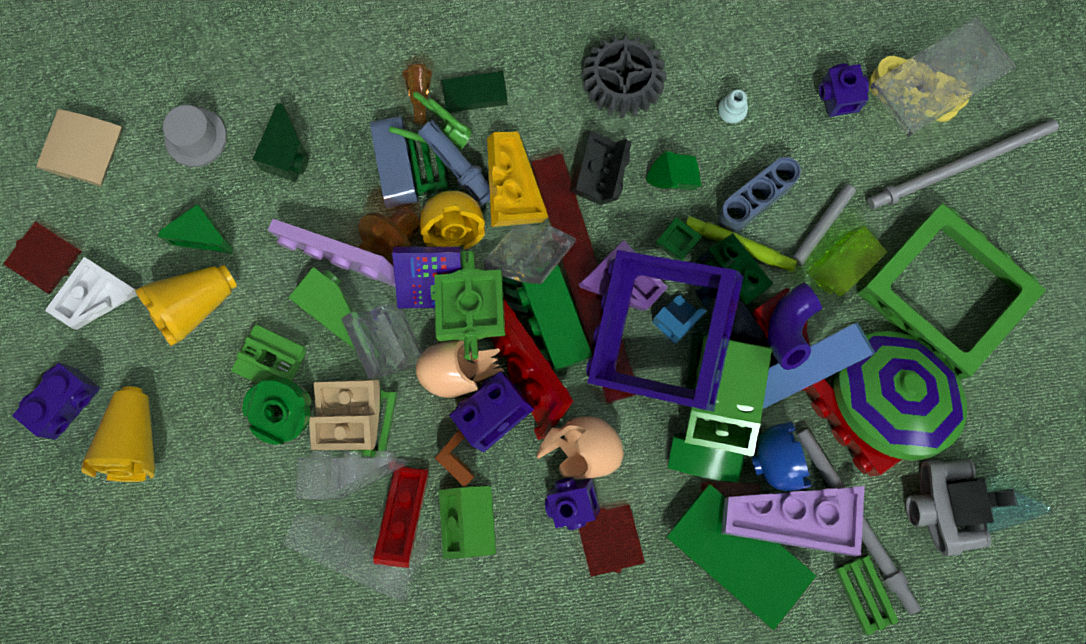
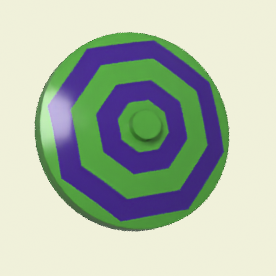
(902, 398)

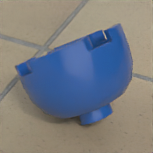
(781, 458)

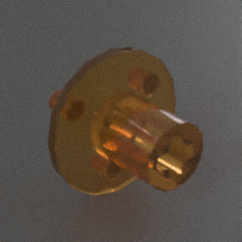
(384, 233)

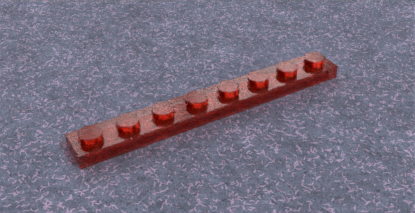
(580, 260)

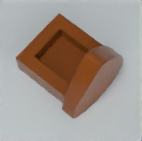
(452, 463)

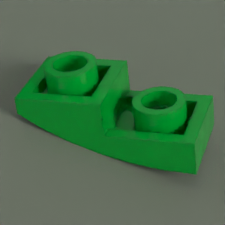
(705, 461)

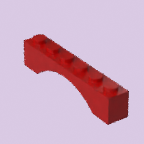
(824, 403)

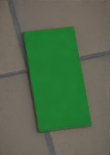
(751, 570)

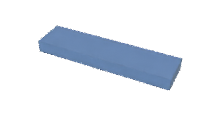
(826, 359)

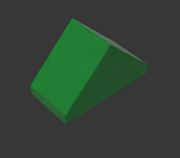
(195, 231)

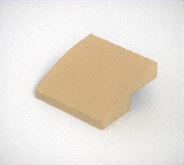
(79, 147)
(345, 415)

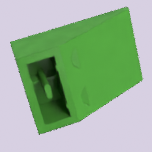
(738, 404)

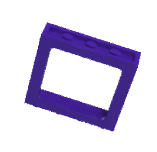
(615, 306)

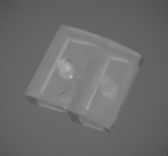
(529, 253)
(382, 340)

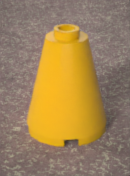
(123, 439)

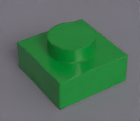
(678, 240)

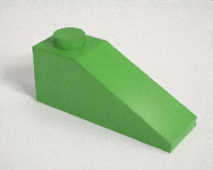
(324, 301)

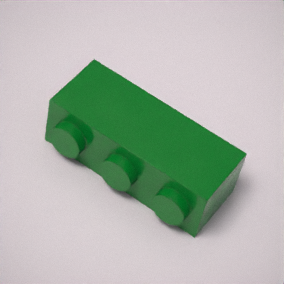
(555, 322)

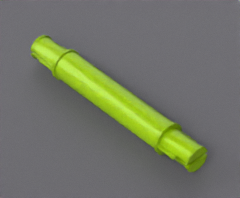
(755, 249)

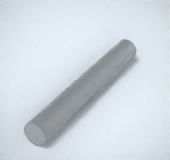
(823, 224)

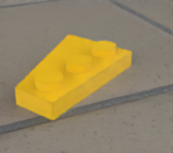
(512, 184)

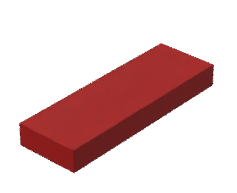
(401, 517)

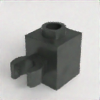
(973, 502)

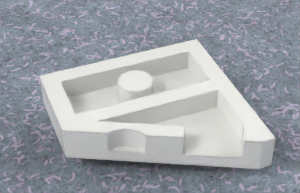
(88, 295)

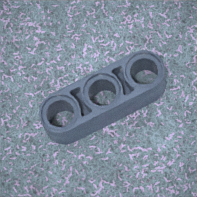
(393, 163)
(768, 184)

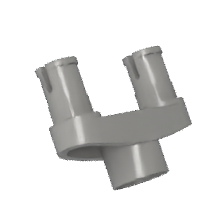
(935, 509)

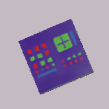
(416, 273)

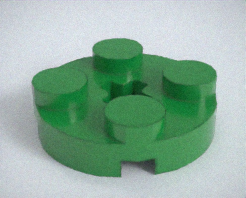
(291, 399)

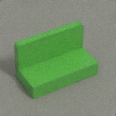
(467, 522)

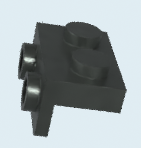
(600, 168)

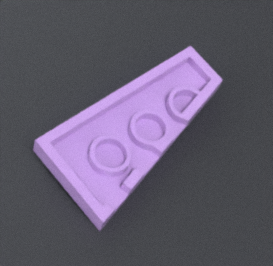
(336, 252)
(807, 519)

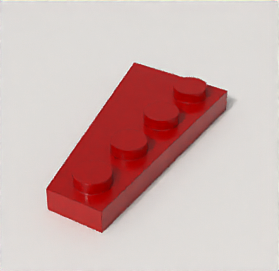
(532, 374)

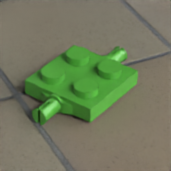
(469, 305)

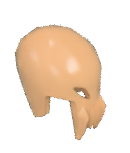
(448, 374)
(590, 447)

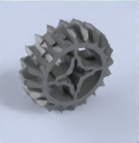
(648, 73)

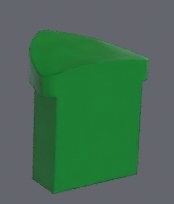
(674, 172)

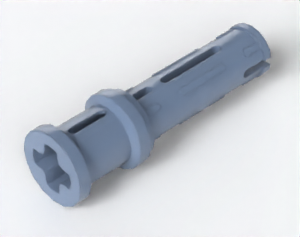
(468, 176)

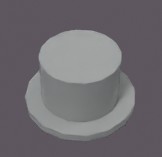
(194, 135)

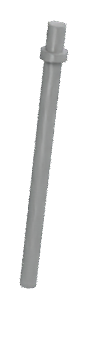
(891, 194)

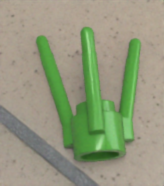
(452, 128)

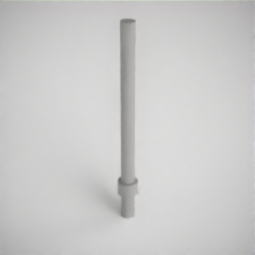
(893, 578)

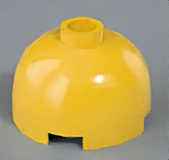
(452, 220)

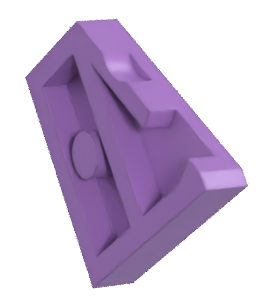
(645, 289)

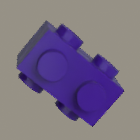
(56, 401)
(491, 412)

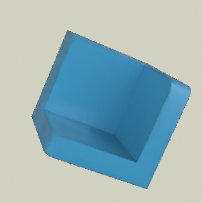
(677, 319)

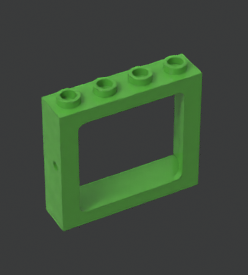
(880, 296)

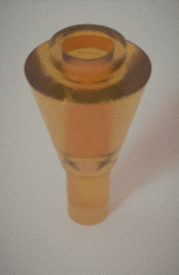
(418, 80)

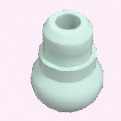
(733, 107)

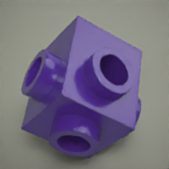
(844, 89)
(572, 503)

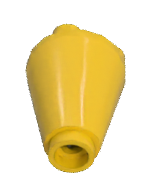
(185, 300)

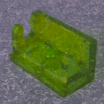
(847, 261)

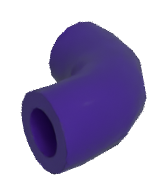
(787, 324)

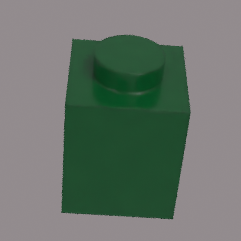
(281, 147)

